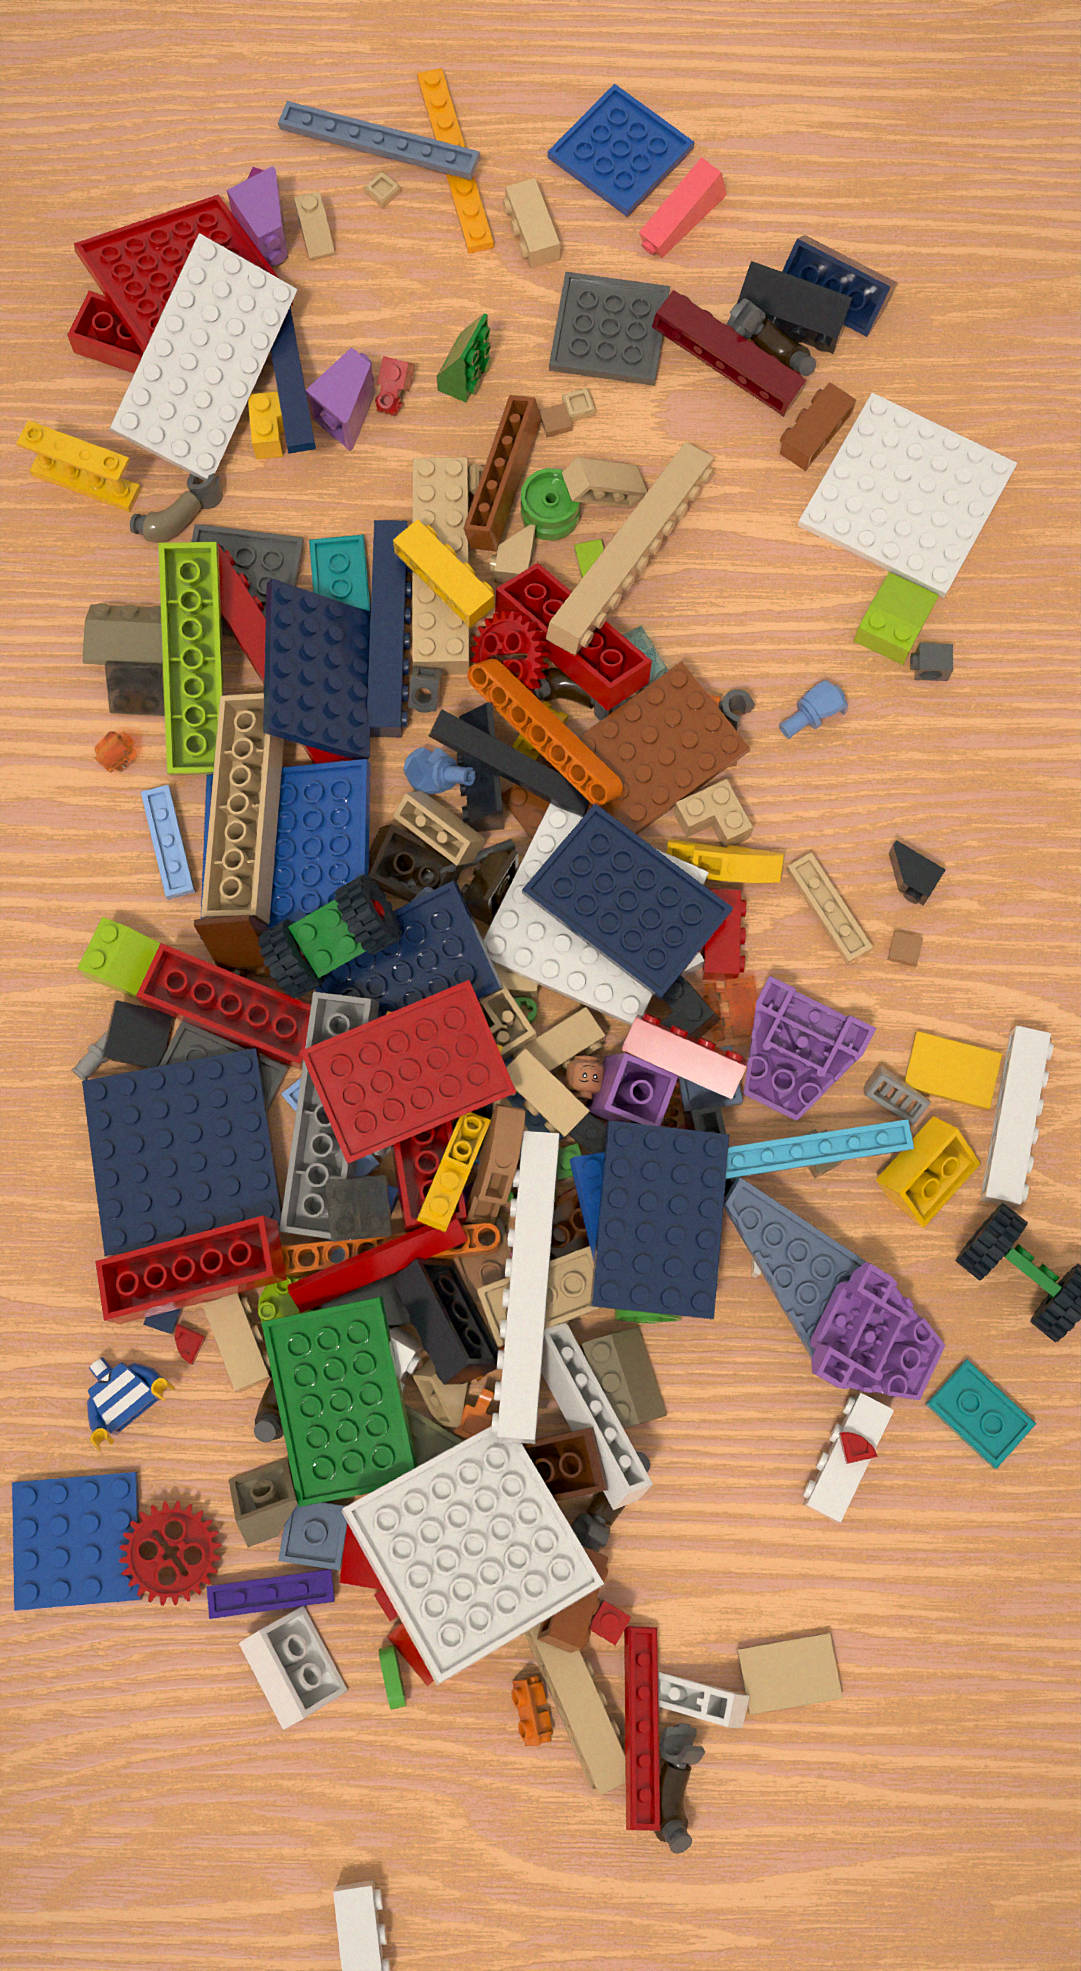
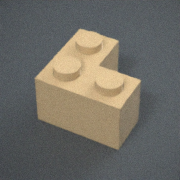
(717, 808)
(509, 1023)

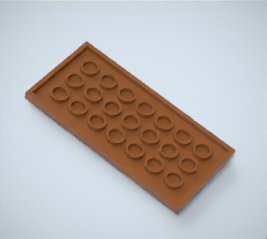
(659, 747)

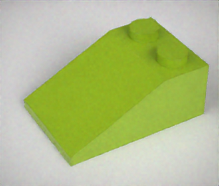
(895, 618)
(118, 957)

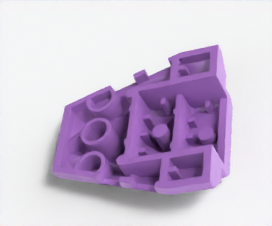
(799, 1049)
(874, 1338)

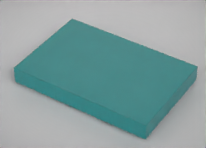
(341, 569)
(980, 1414)

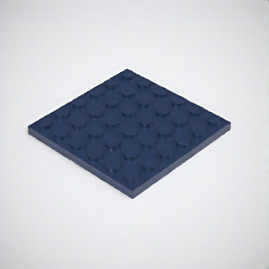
(180, 1150)

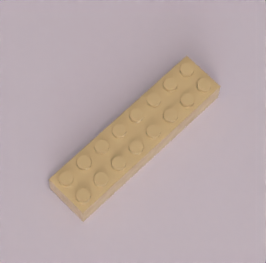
(441, 502)
(242, 812)

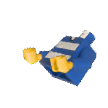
(121, 1397)

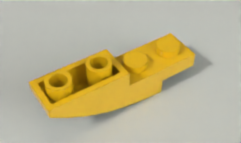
(730, 863)
(453, 1171)

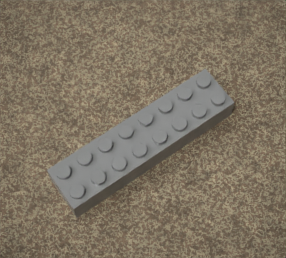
(314, 1147)

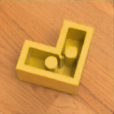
(266, 425)

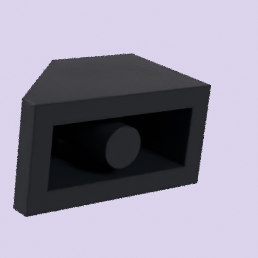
(914, 873)

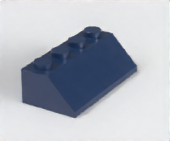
(839, 273)

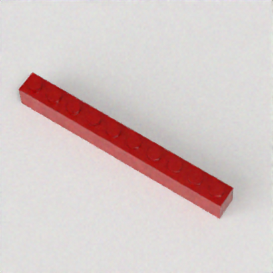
(248, 627)

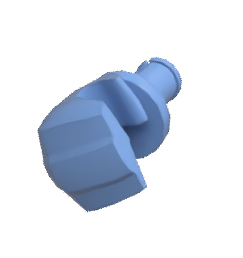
(817, 703)
(435, 771)

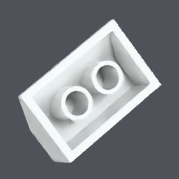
(293, 1667)

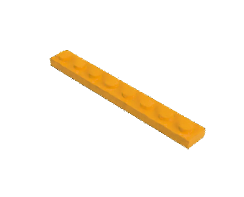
(462, 190)

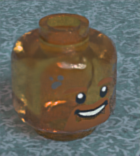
(115, 751)

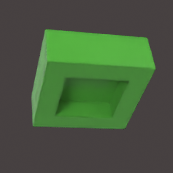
(564, 1155)

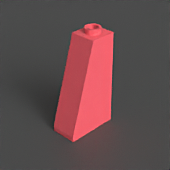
(683, 208)

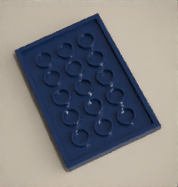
(316, 671)
(627, 901)
(434, 954)
(660, 1220)

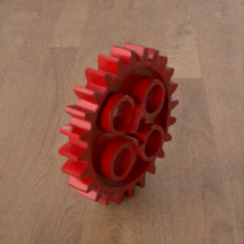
(509, 635)
(193, 1534)

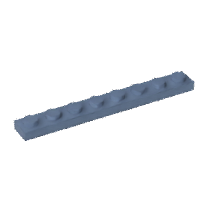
(379, 140)

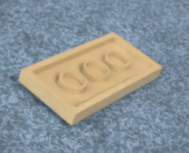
(566, 1294)

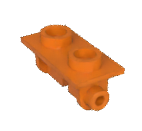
(533, 1725)

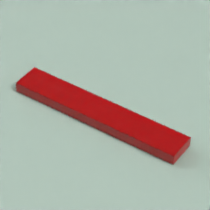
(375, 1264)
(641, 1729)

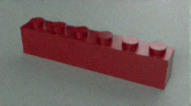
(728, 353)

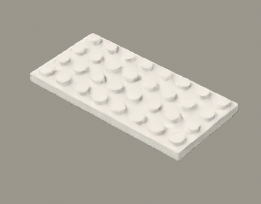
(203, 359)

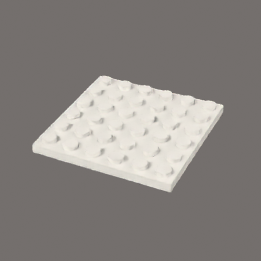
(907, 494)
(548, 953)
(471, 1551)

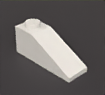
(702, 1700)

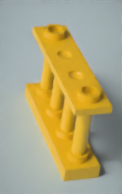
(79, 466)

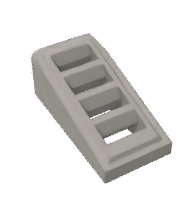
(892, 1080)

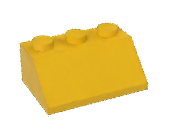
(929, 1174)

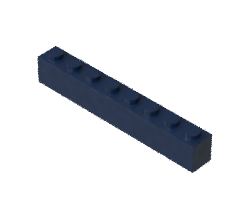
(388, 634)

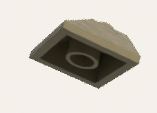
(263, 1501)

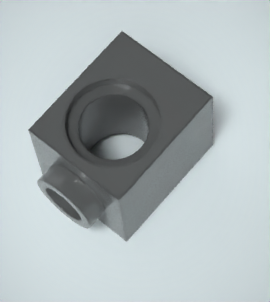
(932, 662)
(425, 678)

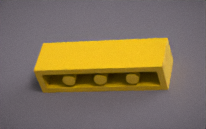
(444, 573)

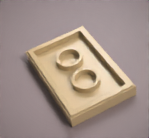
(789, 1673)

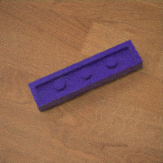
(270, 1593)

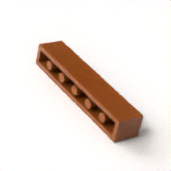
(502, 473)

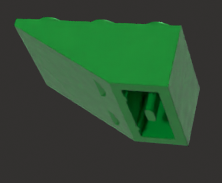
(466, 361)

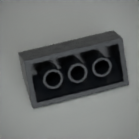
(797, 306)
(484, 797)
(447, 1320)

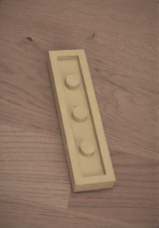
(829, 908)

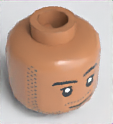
(584, 1076)

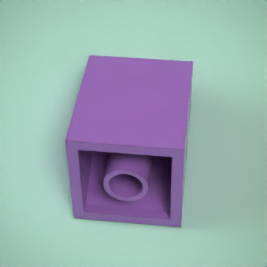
(259, 211)
(343, 397)
(633, 1091)

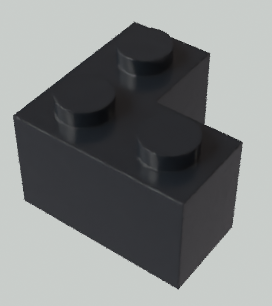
(689, 1009)

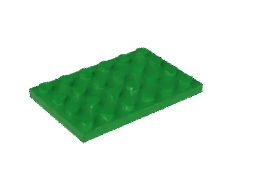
(339, 1400)

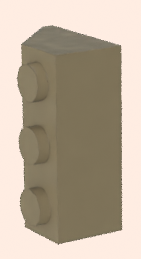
(122, 634)
(625, 1376)

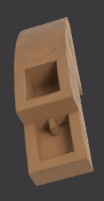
(498, 1164)

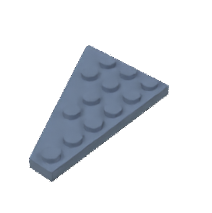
(791, 1254)

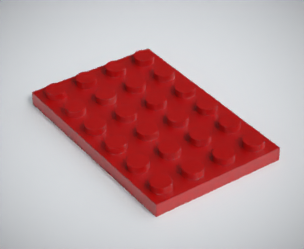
(408, 1071)

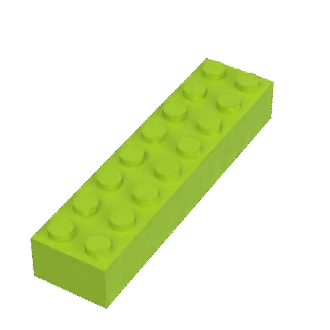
(191, 654)

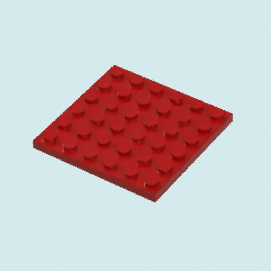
(144, 259)

